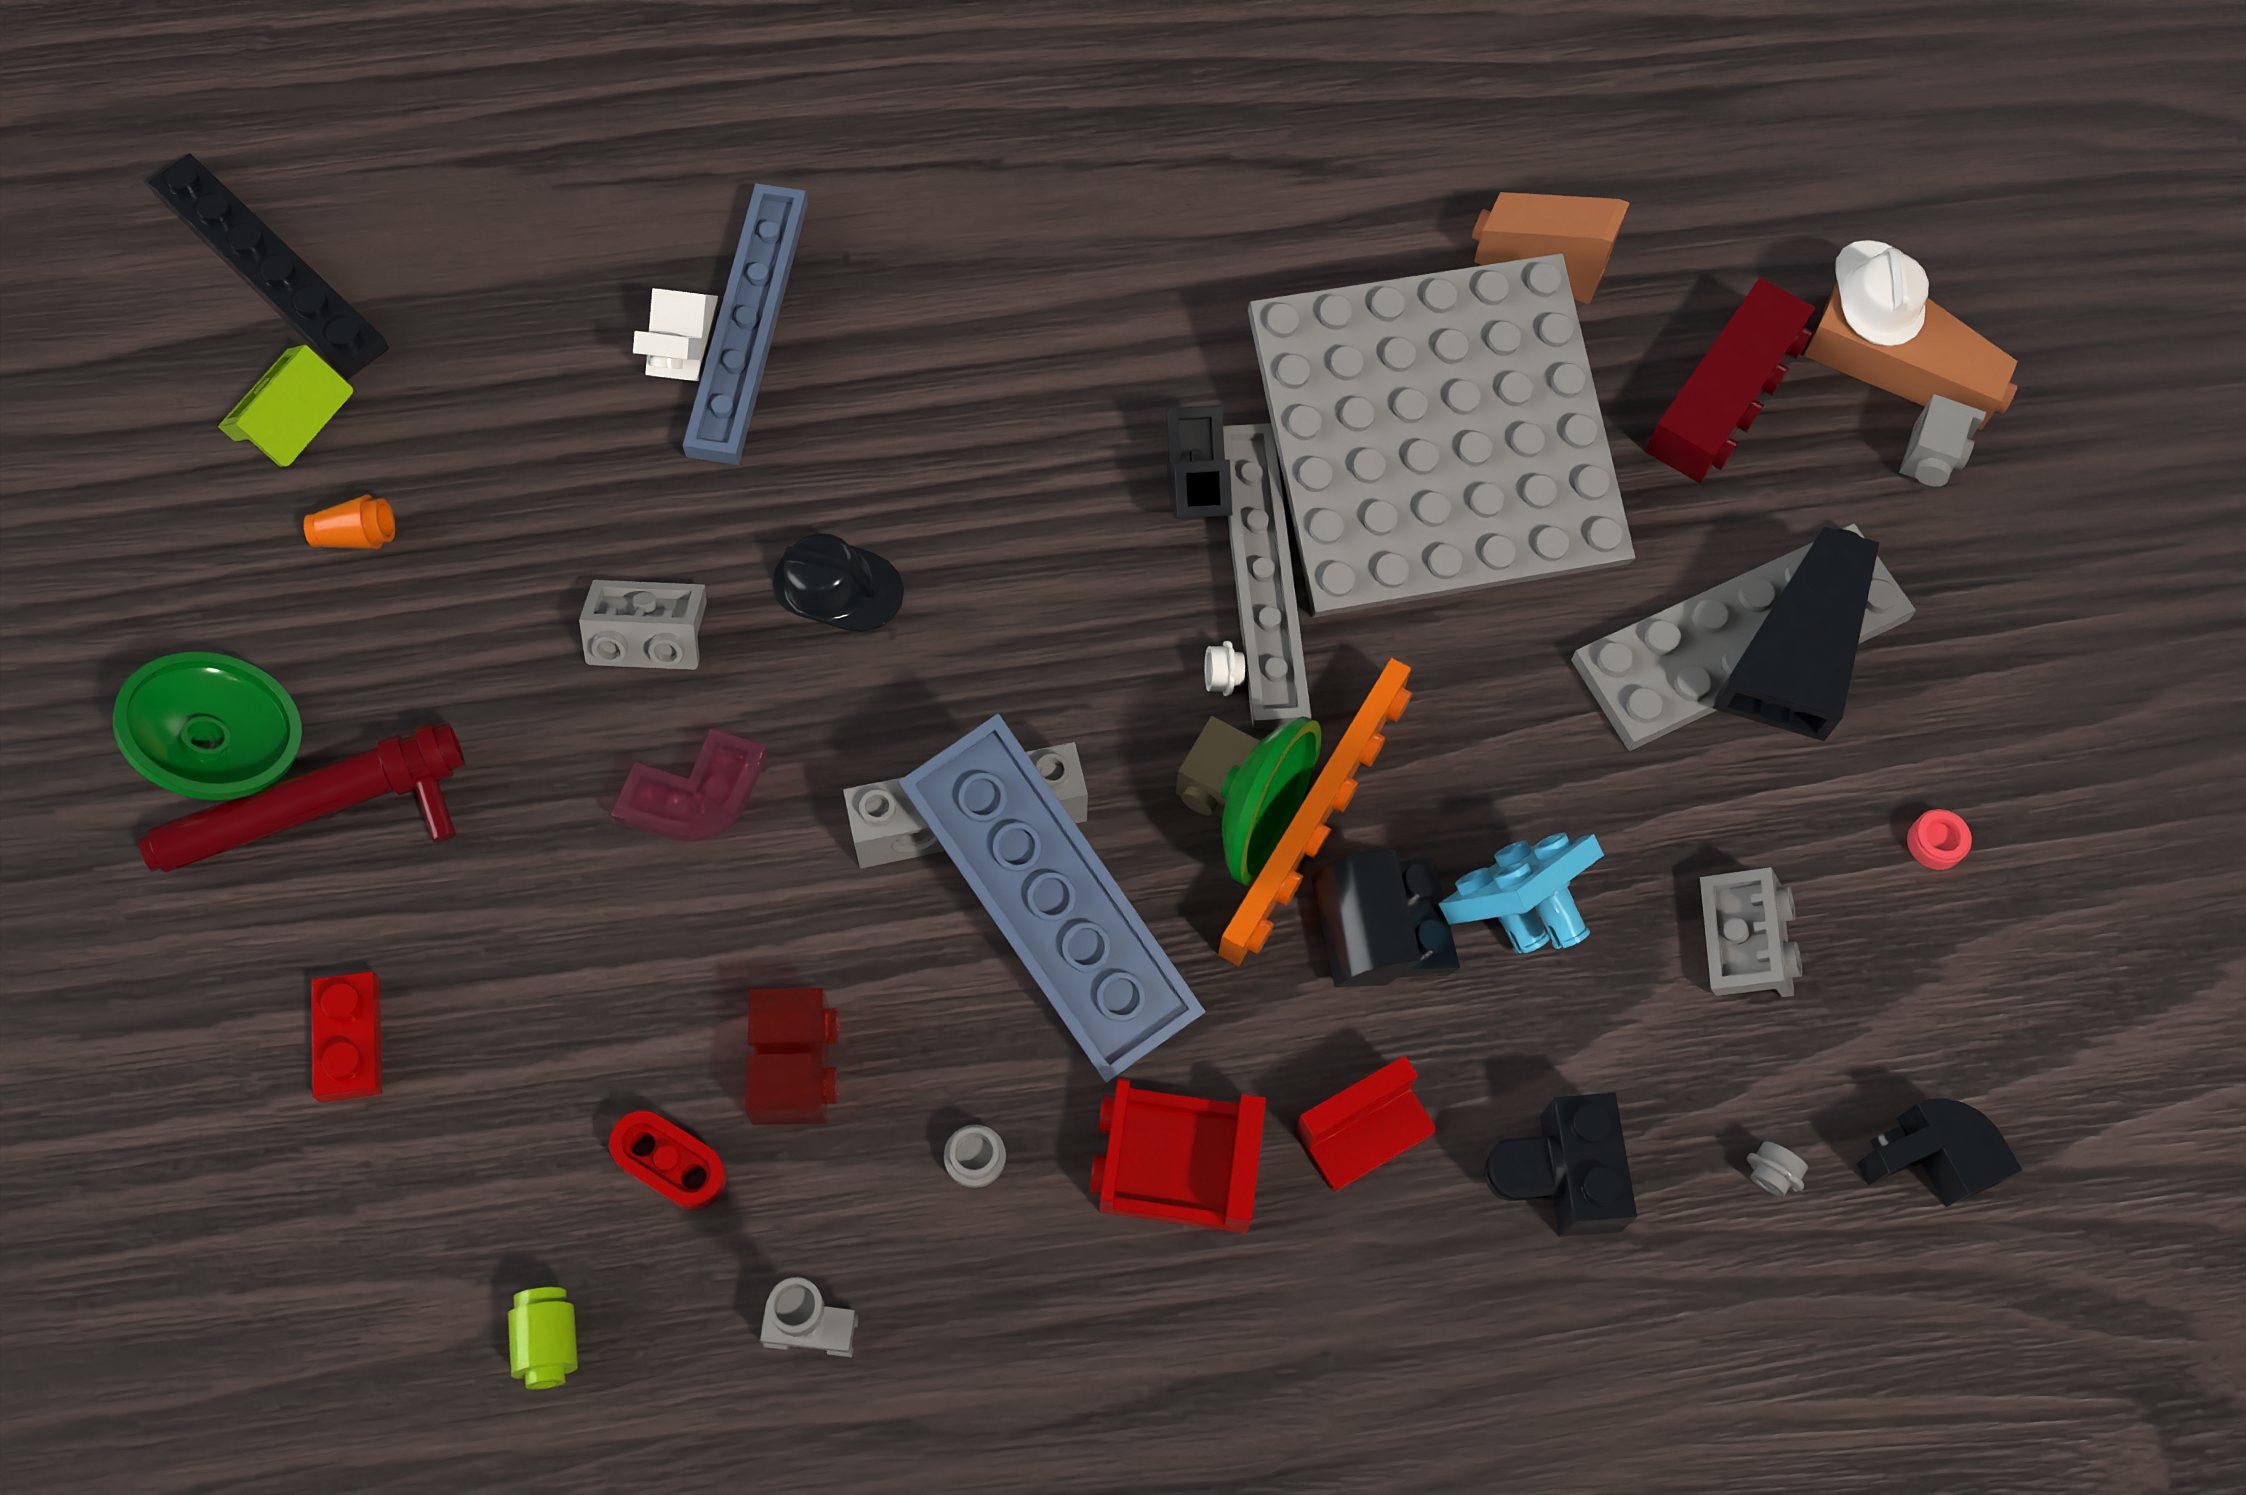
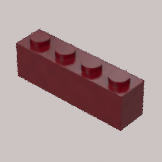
(1730, 380)

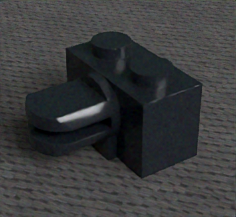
(1574, 1163)

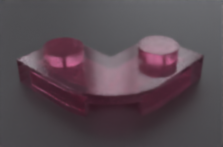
(698, 805)

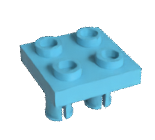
(1525, 880)

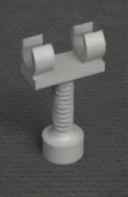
(799, 1319)

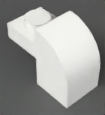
(677, 334)

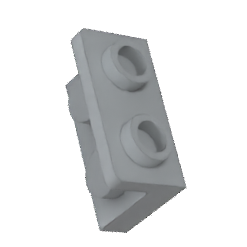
(642, 624)
(1748, 932)

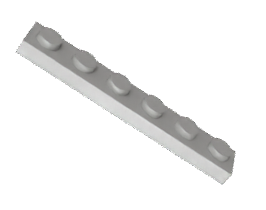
(1264, 579)

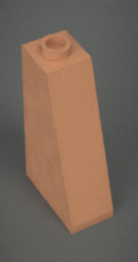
(1940, 360)

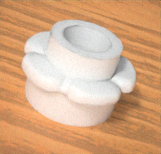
(1224, 668)

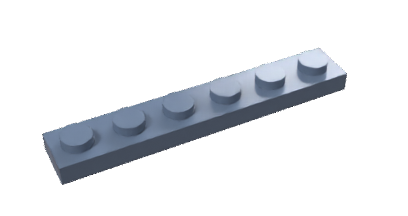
(745, 325)

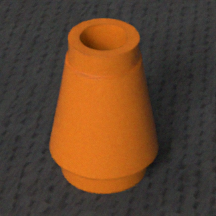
(352, 524)

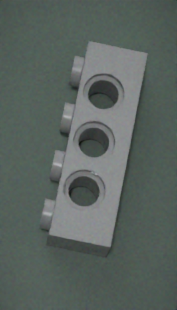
(891, 828)

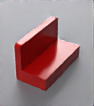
(1365, 1125)

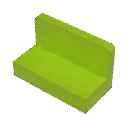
(288, 405)

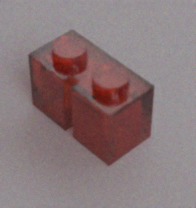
(789, 1068)

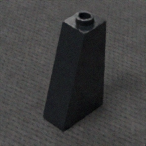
(1807, 646)

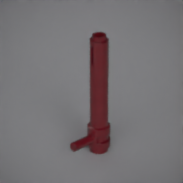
(392, 766)

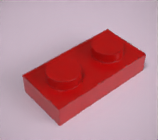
(346, 1037)

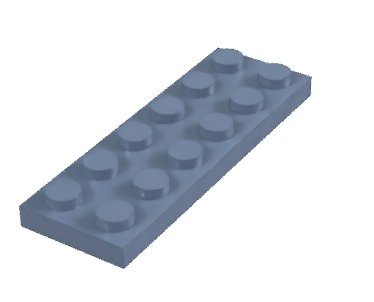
(1052, 897)

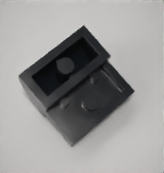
(1383, 919)

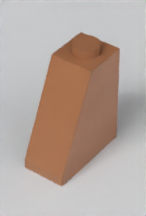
(1549, 225)

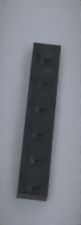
(269, 266)

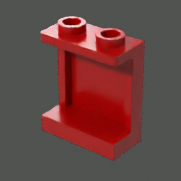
(1179, 1158)

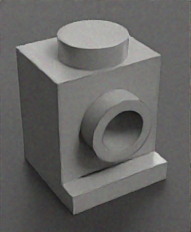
(1941, 440)

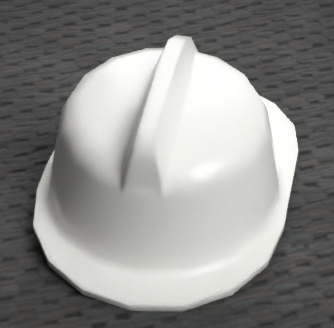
(1881, 292)

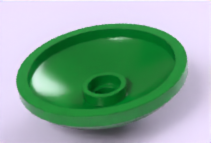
(209, 703)
(1267, 795)

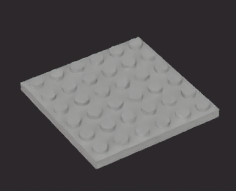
(1439, 434)

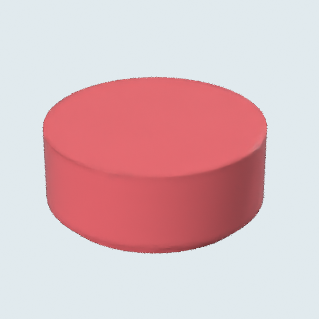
(1939, 839)

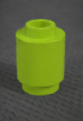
(542, 1337)

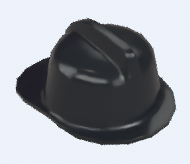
(838, 584)

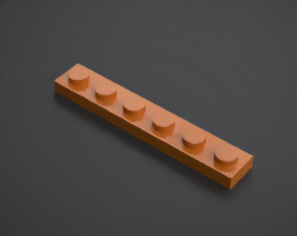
(1307, 830)

